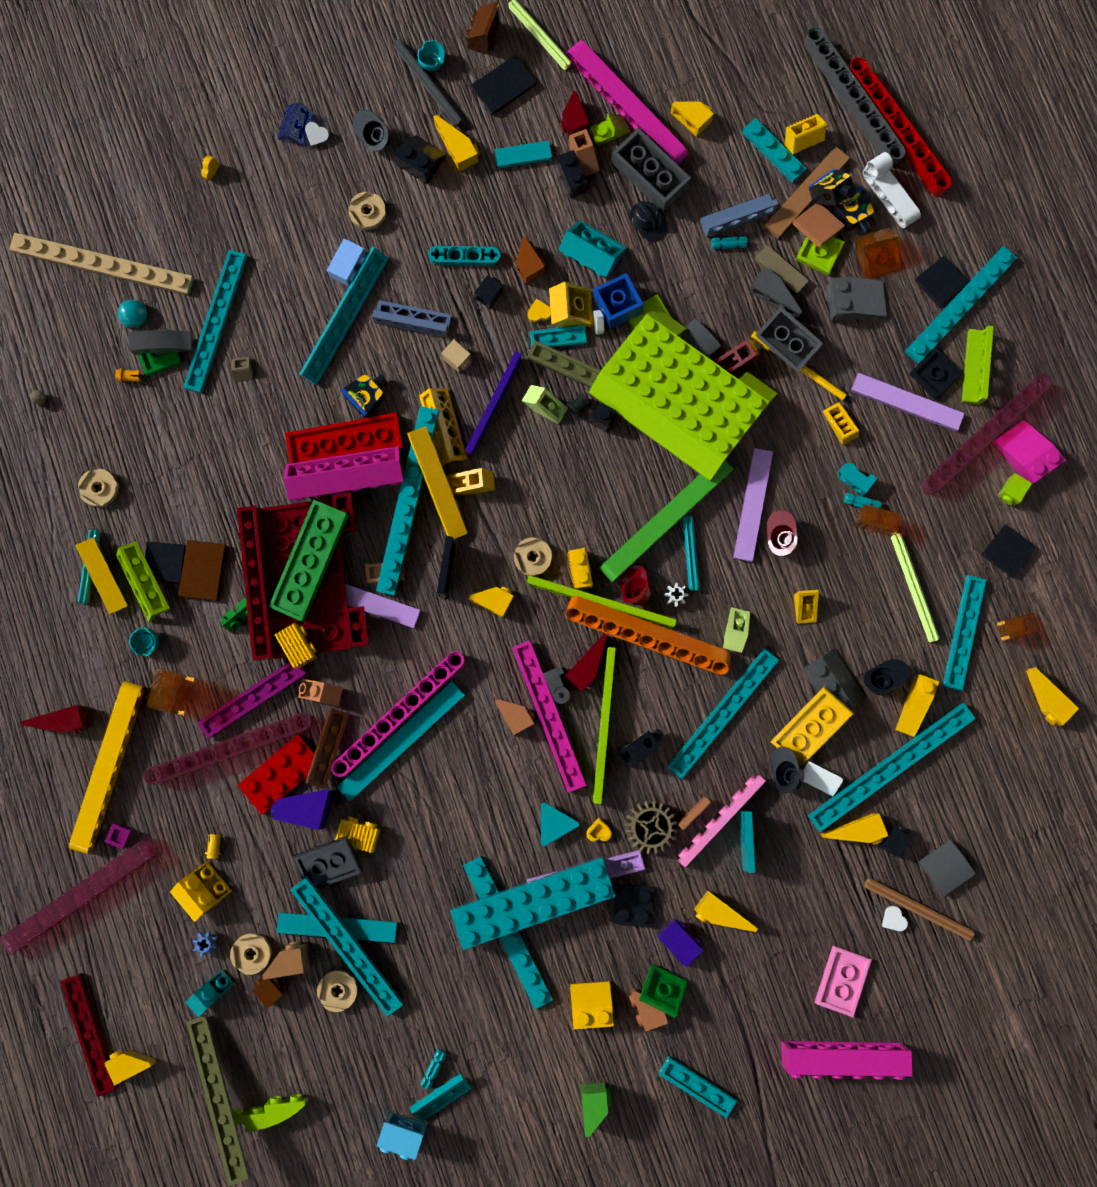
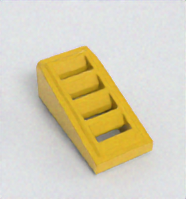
(840, 433)

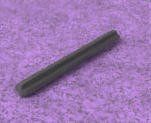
(428, 83)

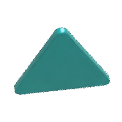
(554, 824)

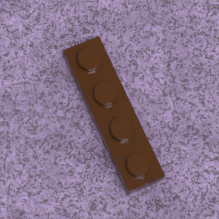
(327, 748)

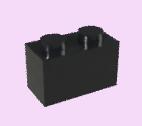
(571, 174)

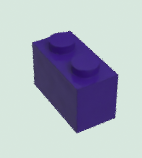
(679, 942)

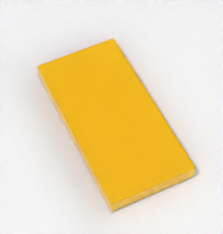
(813, 725)

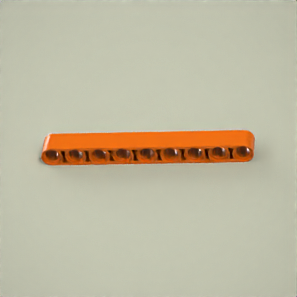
(648, 635)

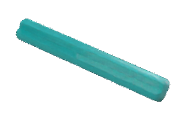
(691, 554)
(86, 580)

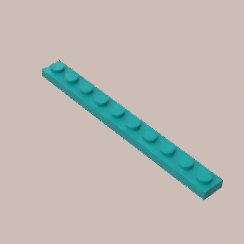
(405, 511)
(891, 767)

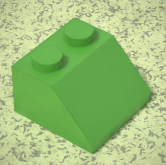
(595, 1105)

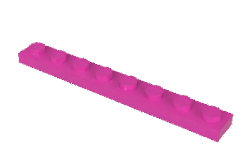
(549, 716)

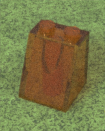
(169, 692)

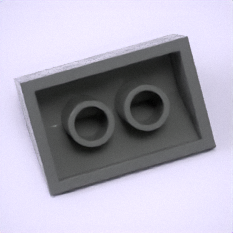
(789, 339)
(834, 675)

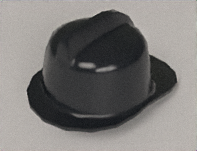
(371, 130)
(648, 221)
(887, 676)
(785, 770)

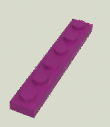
(250, 699)

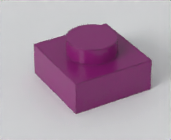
(118, 836)

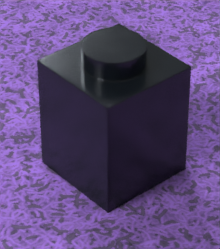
(488, 291)
(603, 417)
(896, 841)

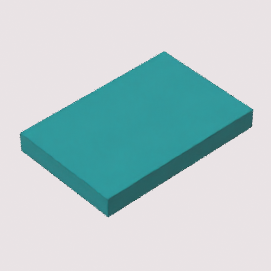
(747, 841)

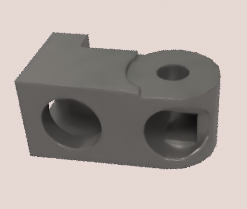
(558, 691)

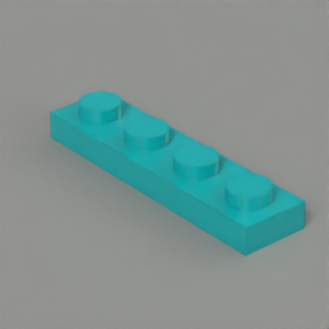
(774, 150)

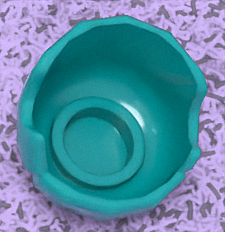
(431, 56)
(132, 313)
(144, 641)

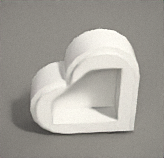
(315, 133)
(598, 320)
(893, 919)

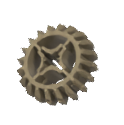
(655, 818)

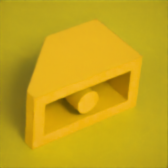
(692, 115)
(494, 600)
(127, 1064)

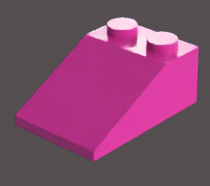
(1029, 452)

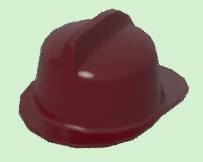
(782, 533)
(635, 586)

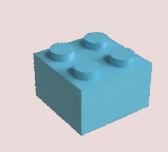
(401, 1136)

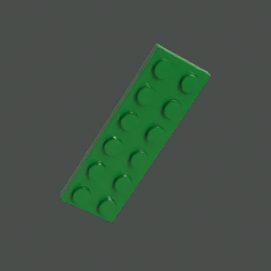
(308, 560)

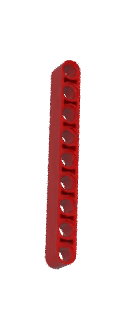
(907, 131)

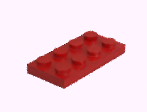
(278, 774)

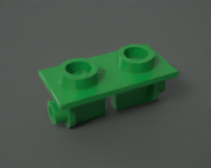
(233, 620)

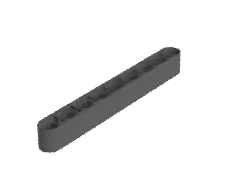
(853, 88)

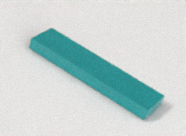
(697, 1087)

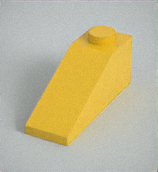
(458, 145)
(471, 482)
(1051, 700)
(916, 704)
(866, 829)
(718, 913)

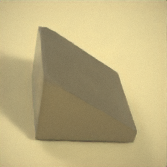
(242, 369)

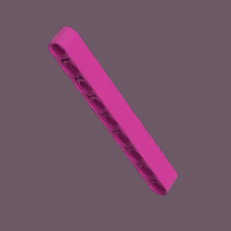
(625, 100)
(389, 717)

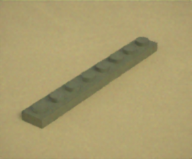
(218, 1100)

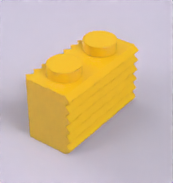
(805, 133)
(580, 569)
(296, 646)
(360, 835)

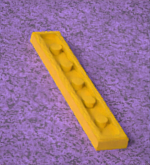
(437, 482)

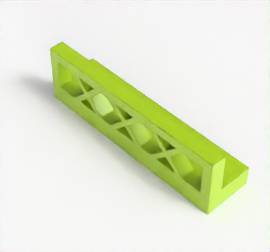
(977, 365)
(142, 580)

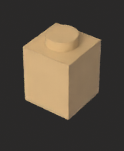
(456, 356)

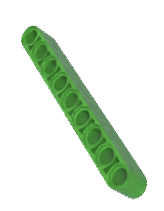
(662, 523)

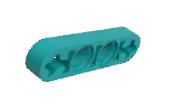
(464, 258)

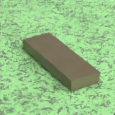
(789, 275)

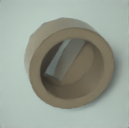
(38, 397)

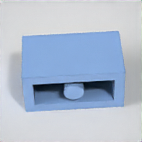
(346, 262)

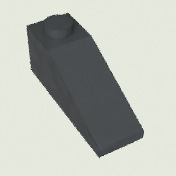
(774, 292)

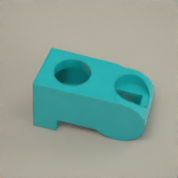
(856, 480)

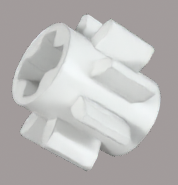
(679, 591)

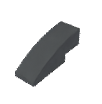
(159, 341)

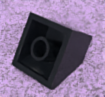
(419, 158)

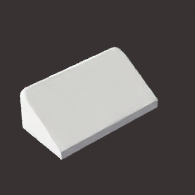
(821, 778)

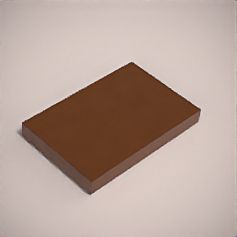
(202, 570)

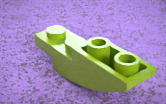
(274, 1112)

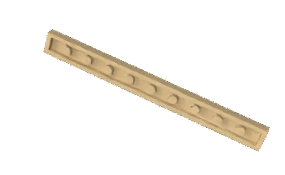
(101, 264)

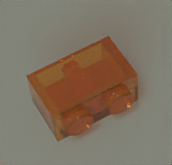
(878, 520)

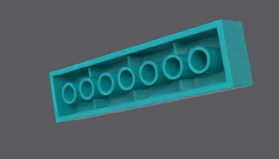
(532, 903)

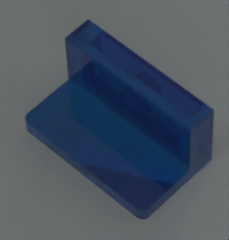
(294, 123)

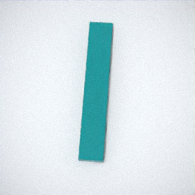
(964, 633)
(360, 928)

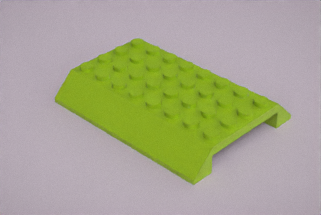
(680, 394)

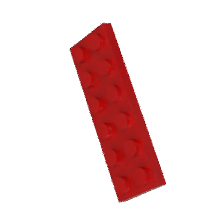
(344, 438)

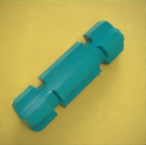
(729, 242)
(859, 501)
(433, 1069)

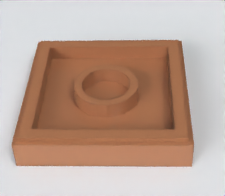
(818, 224)

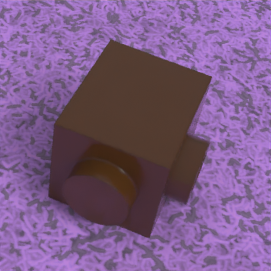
(268, 990)

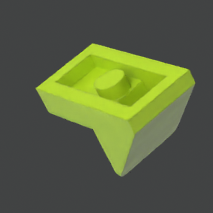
(612, 128)

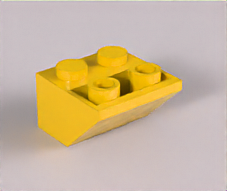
(200, 891)

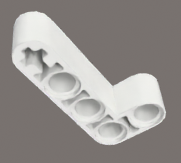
(889, 190)

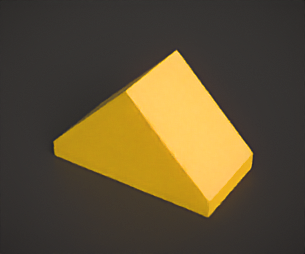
(806, 606)

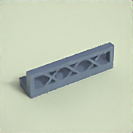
(738, 215)
(412, 323)

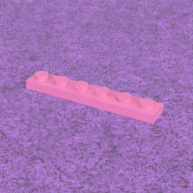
(715, 826)

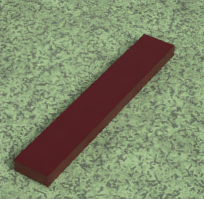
(88, 1033)

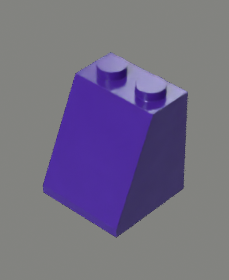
(305, 809)

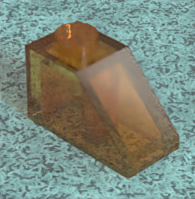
(1018, 626)

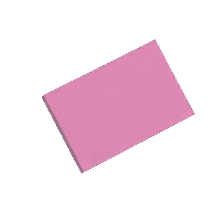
(843, 981)

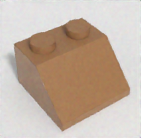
(289, 961)

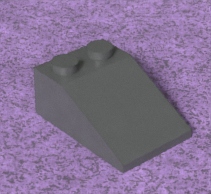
(855, 299)

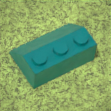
(592, 248)

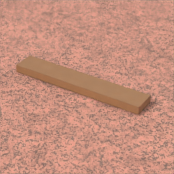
(801, 197)

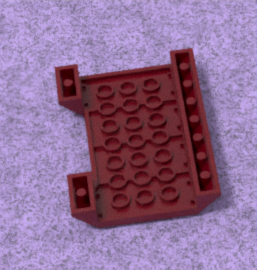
(266, 545)

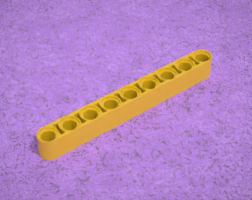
(106, 767)

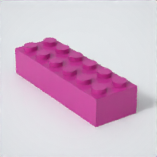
(343, 473)
(846, 1059)

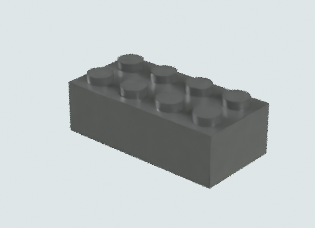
(650, 169)

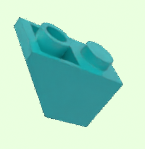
(209, 993)

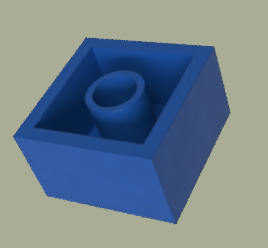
(618, 301)

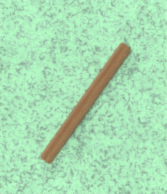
(919, 909)

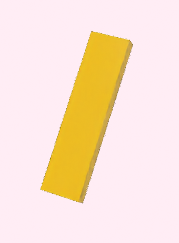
(101, 575)

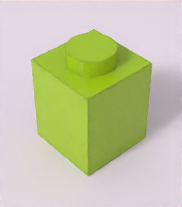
(1014, 489)

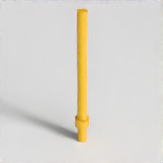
(811, 374)

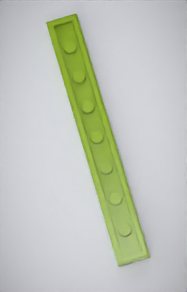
(570, 592)
(604, 722)

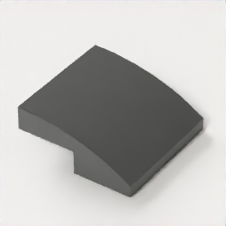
(700, 338)
(946, 868)

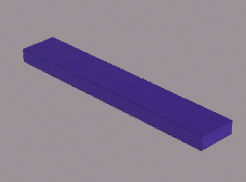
(493, 404)

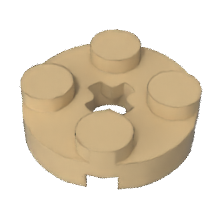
(367, 221)
(97, 477)
(523, 551)
(245, 963)
(347, 984)

